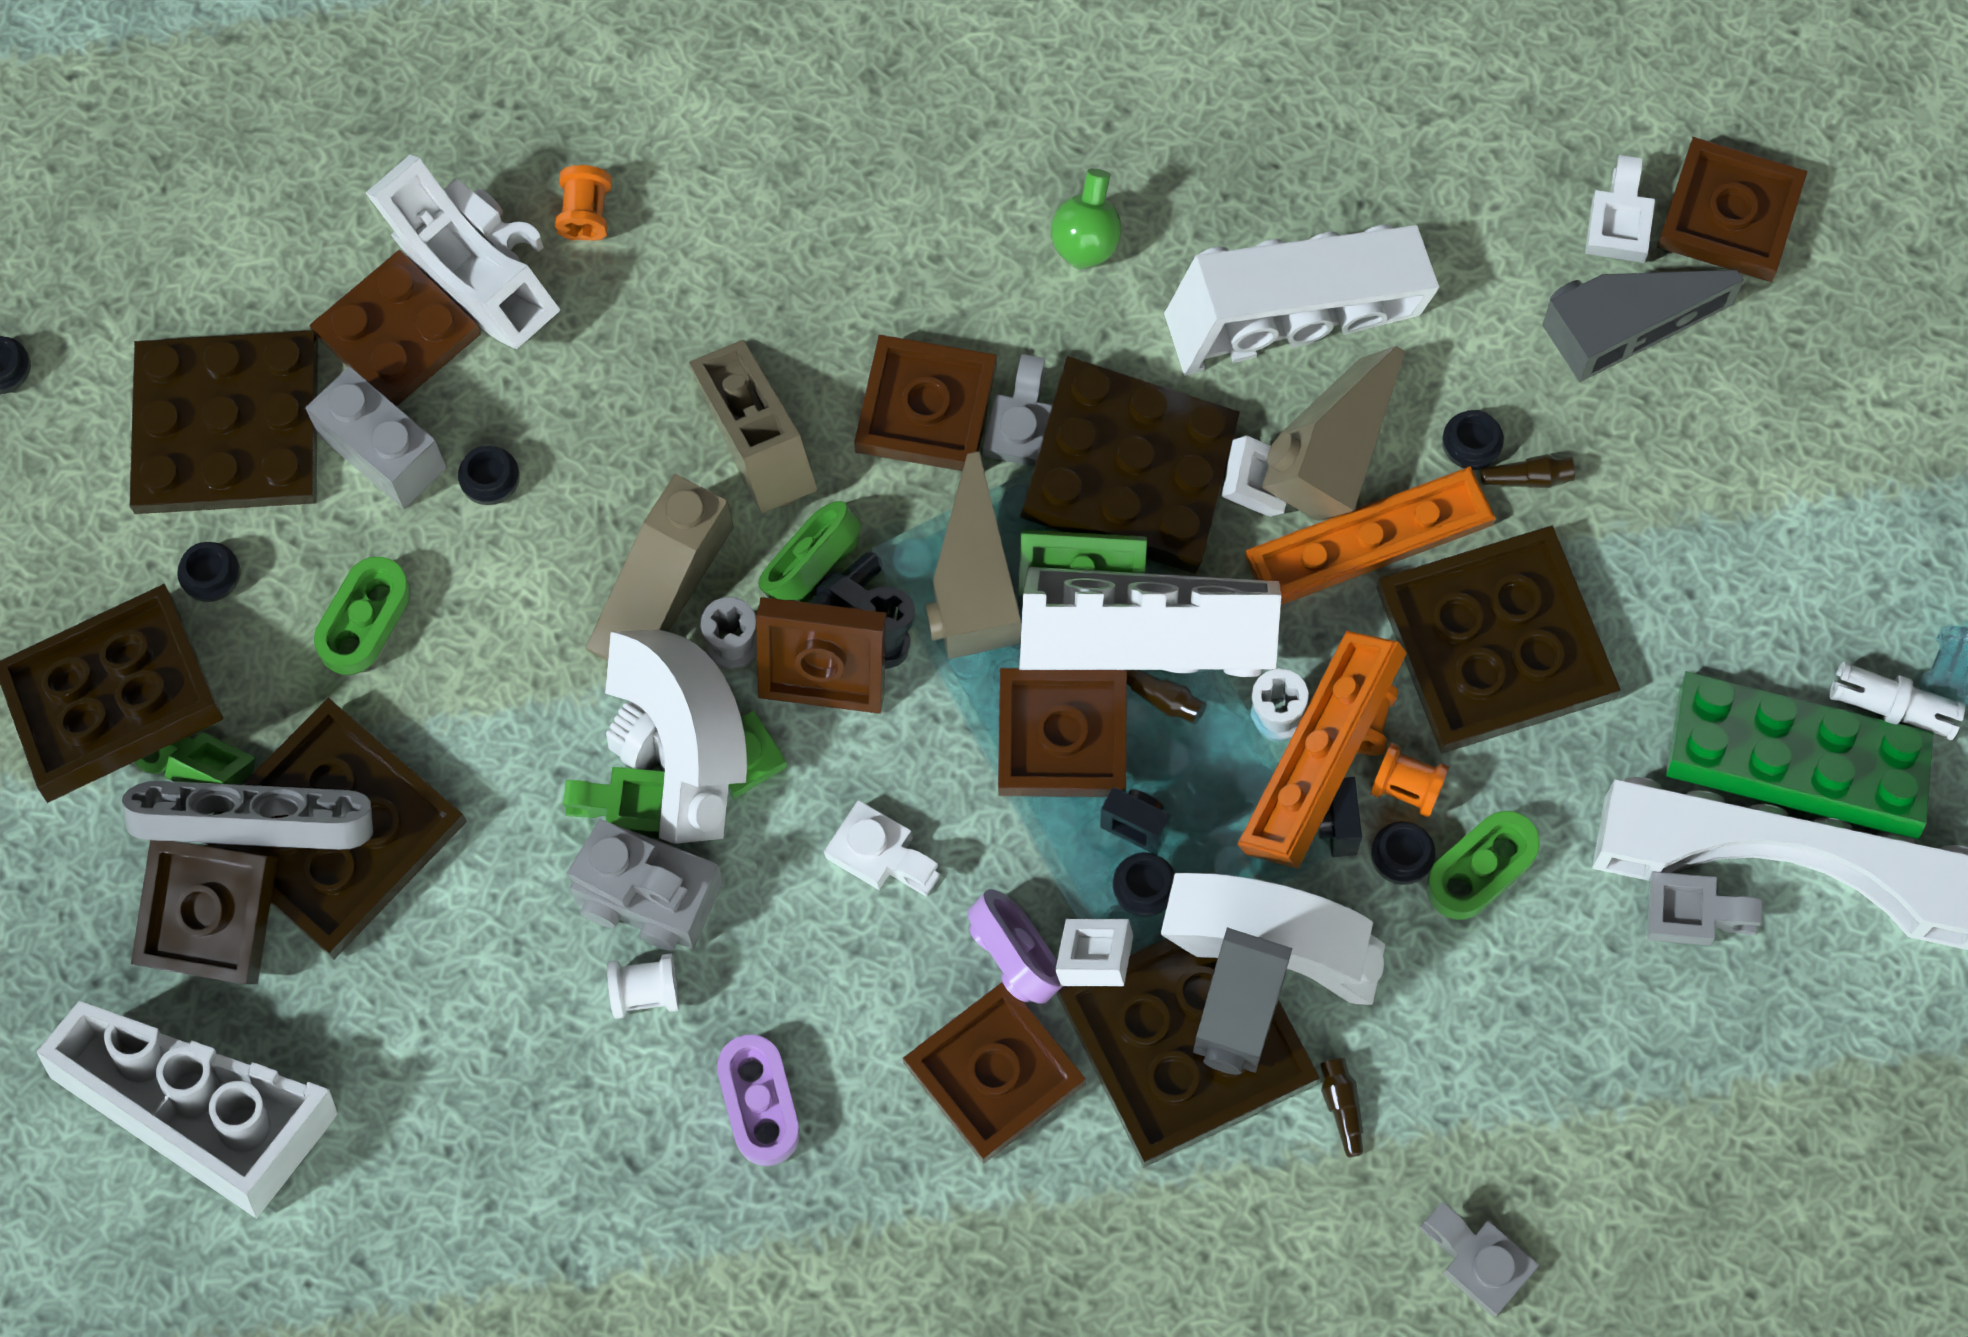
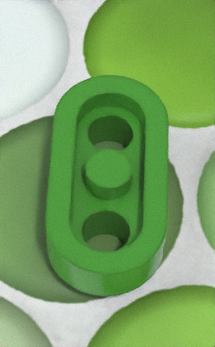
(811, 553)
(357, 616)
(1481, 867)

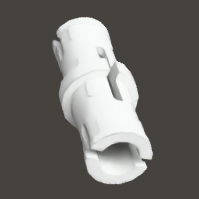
(1897, 700)

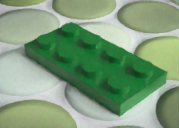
(1801, 755)

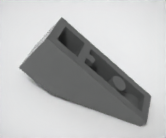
(1629, 312)
(1241, 1002)

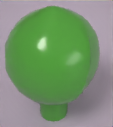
(1087, 225)

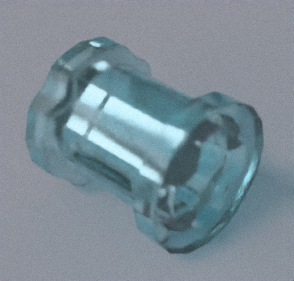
(1950, 668)

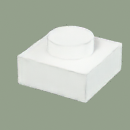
(1246, 475)
(1094, 952)

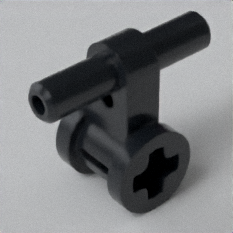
(847, 591)

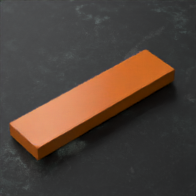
(1373, 535)
(1322, 749)

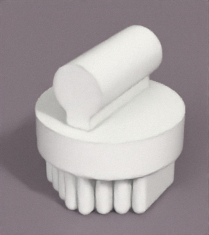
(635, 738)

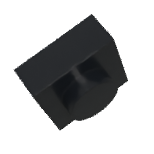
(1136, 819)
(1343, 821)

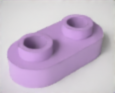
(1015, 945)
(758, 1101)

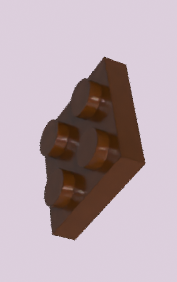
(1732, 209)
(395, 328)
(925, 402)
(821, 655)
(1062, 732)
(994, 1072)

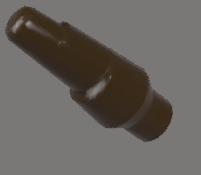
(1534, 472)
(1167, 696)
(1342, 1099)

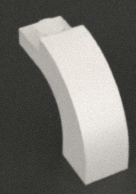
(476, 276)
(695, 724)
(1326, 937)

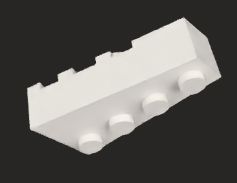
(1297, 292)
(1148, 622)
(206, 1112)

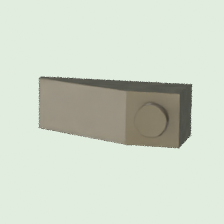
(754, 427)
(1328, 447)
(665, 562)
(972, 580)

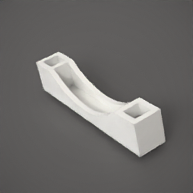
(1670, 831)

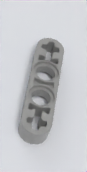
(181, 808)

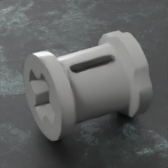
(726, 616)

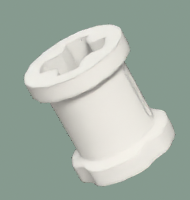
(1283, 685)
(642, 986)

